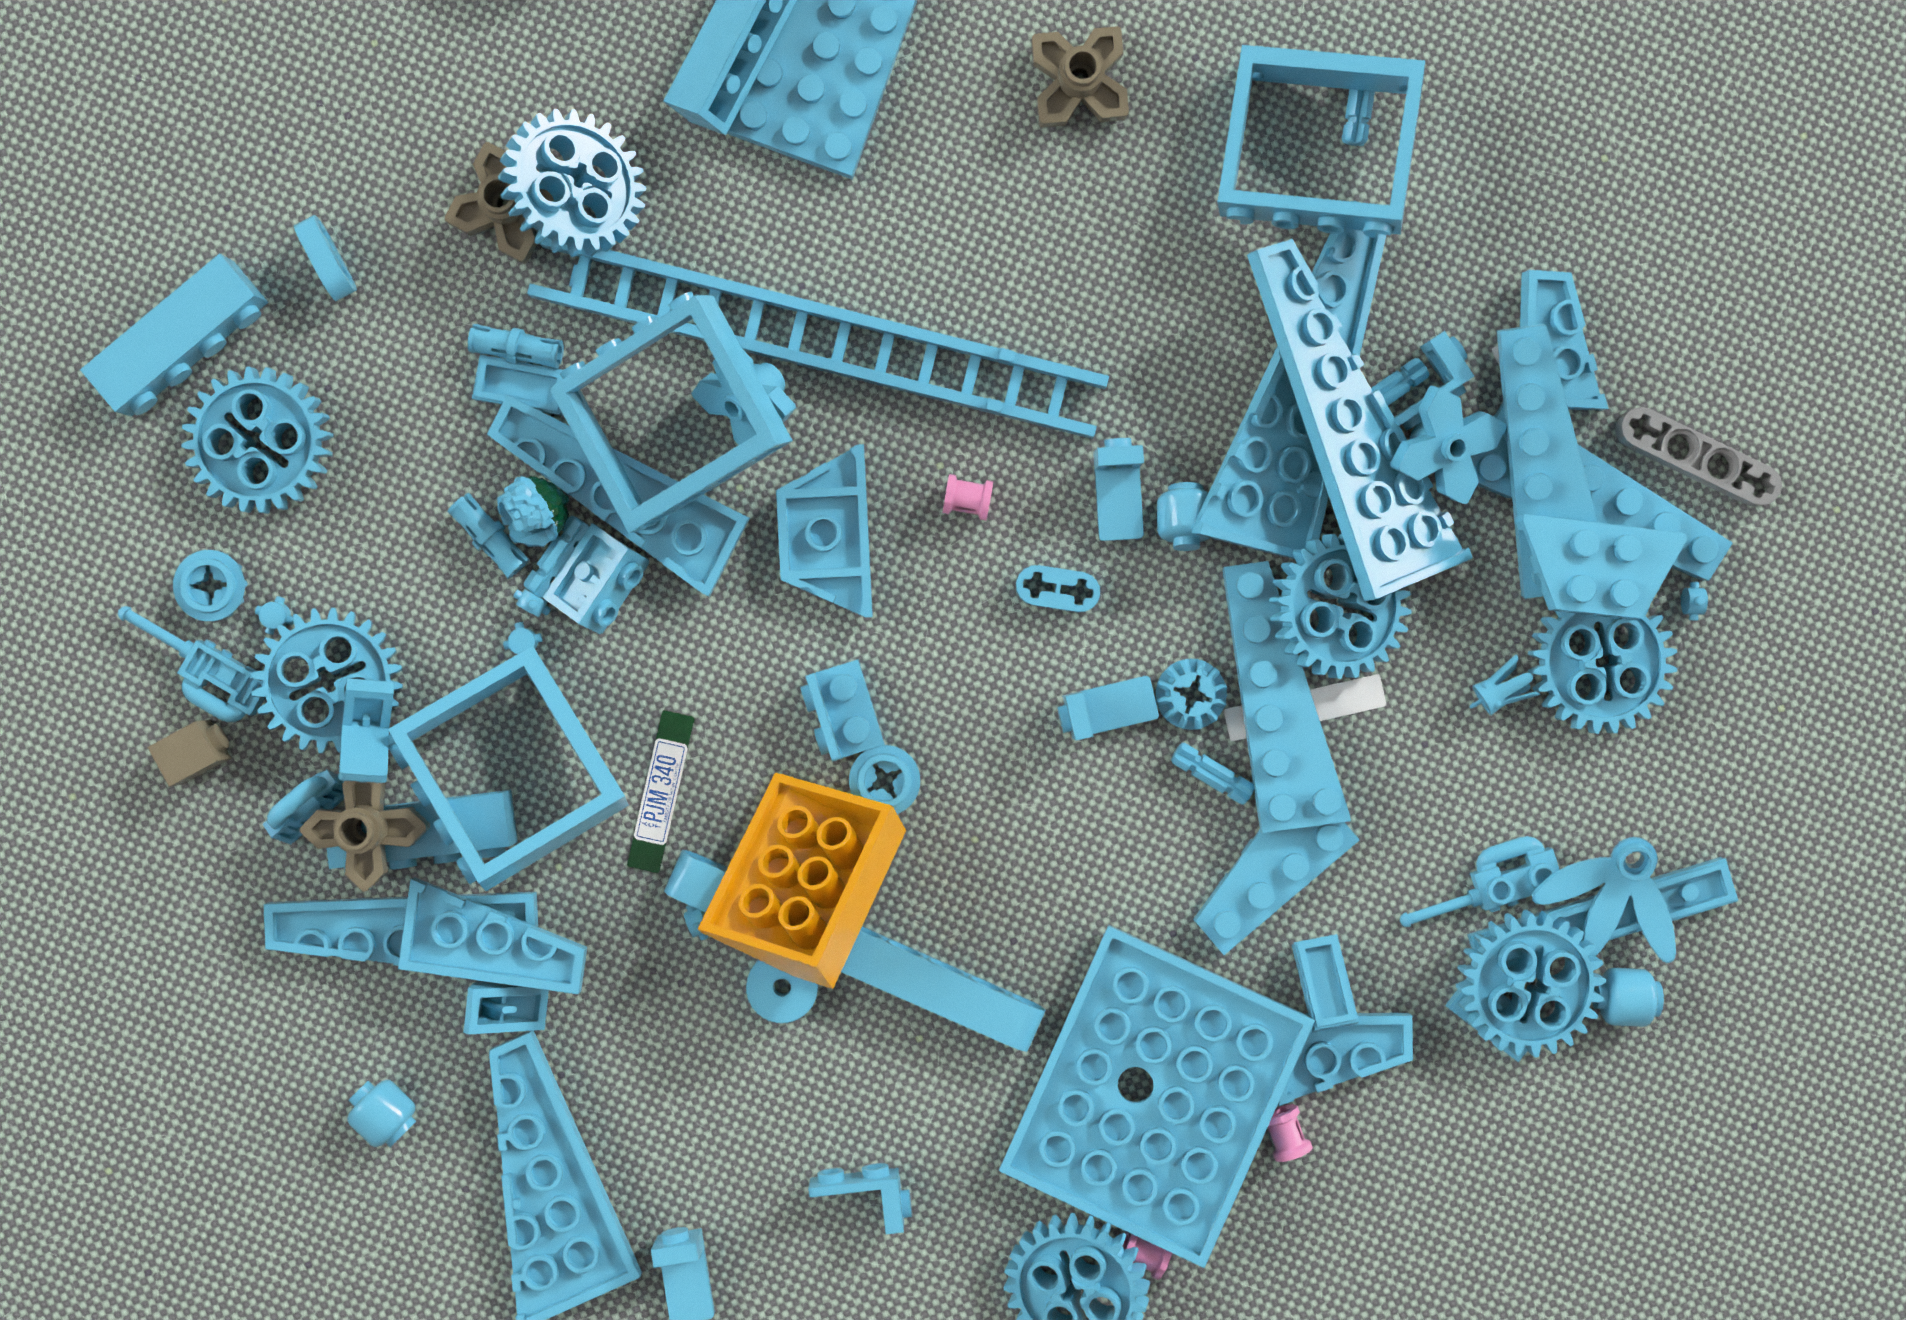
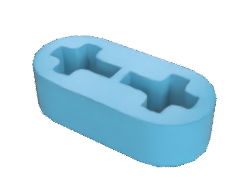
(325, 258)
(1055, 599)

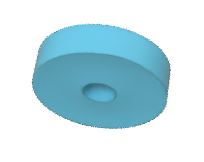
(775, 1005)

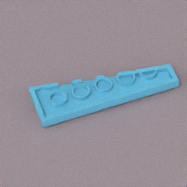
(1541, 440)
(1620, 502)
(689, 542)
(1284, 735)
(364, 926)

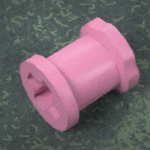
(967, 497)
(1287, 1134)
(1154, 1256)

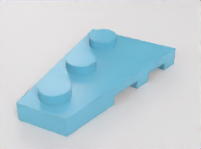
(1553, 301)
(1350, 1052)

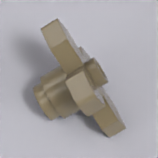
(1094, 59)
(482, 209)
(365, 852)

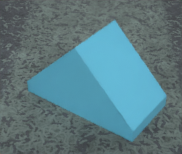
(504, 1008)

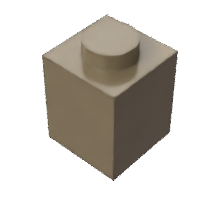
(190, 752)

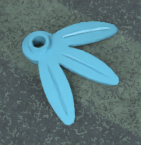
(1609, 904)

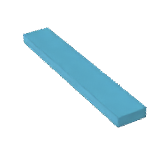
(1683, 890)

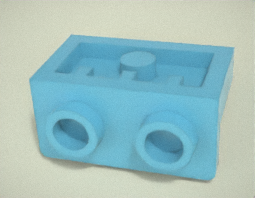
(596, 579)
(843, 711)

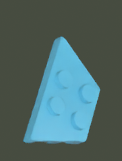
(827, 532)
(1599, 565)

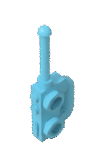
(207, 664)
(294, 809)
(1497, 887)

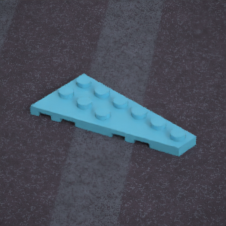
(555, 1206)

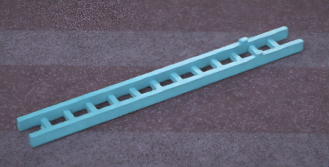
(846, 319)

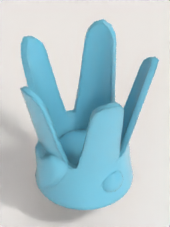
(1496, 695)

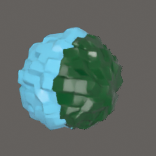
(533, 510)

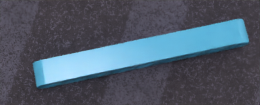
(896, 968)

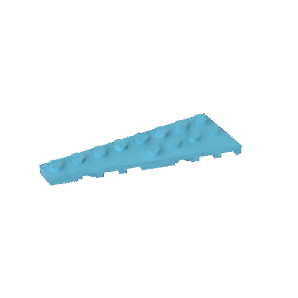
(1384, 516)

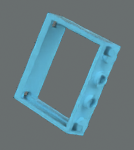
(1332, 71)
(740, 376)
(449, 827)

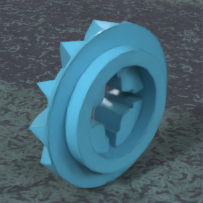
(195, 570)
(1173, 704)
(889, 759)

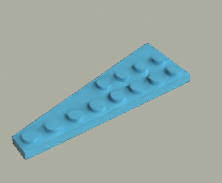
(1271, 454)

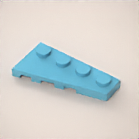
(1268, 876)
(474, 942)

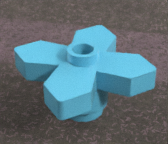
(718, 398)
(1446, 443)

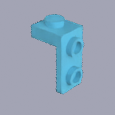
(1447, 359)
(1119, 490)
(1108, 707)
(366, 730)
(873, 1177)
(684, 1273)

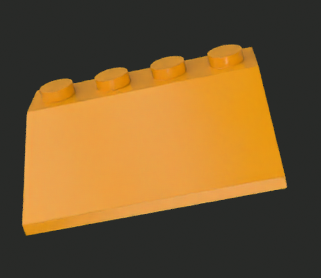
(804, 878)

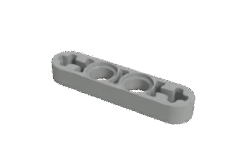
(1700, 451)

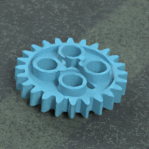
(572, 183)
(233, 472)
(310, 643)
(1329, 645)
(1561, 669)
(1570, 988)
(1112, 1278)

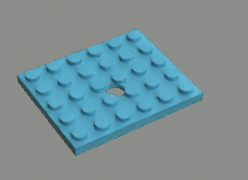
(1183, 1152)

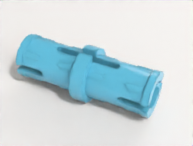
(515, 346)
(488, 535)

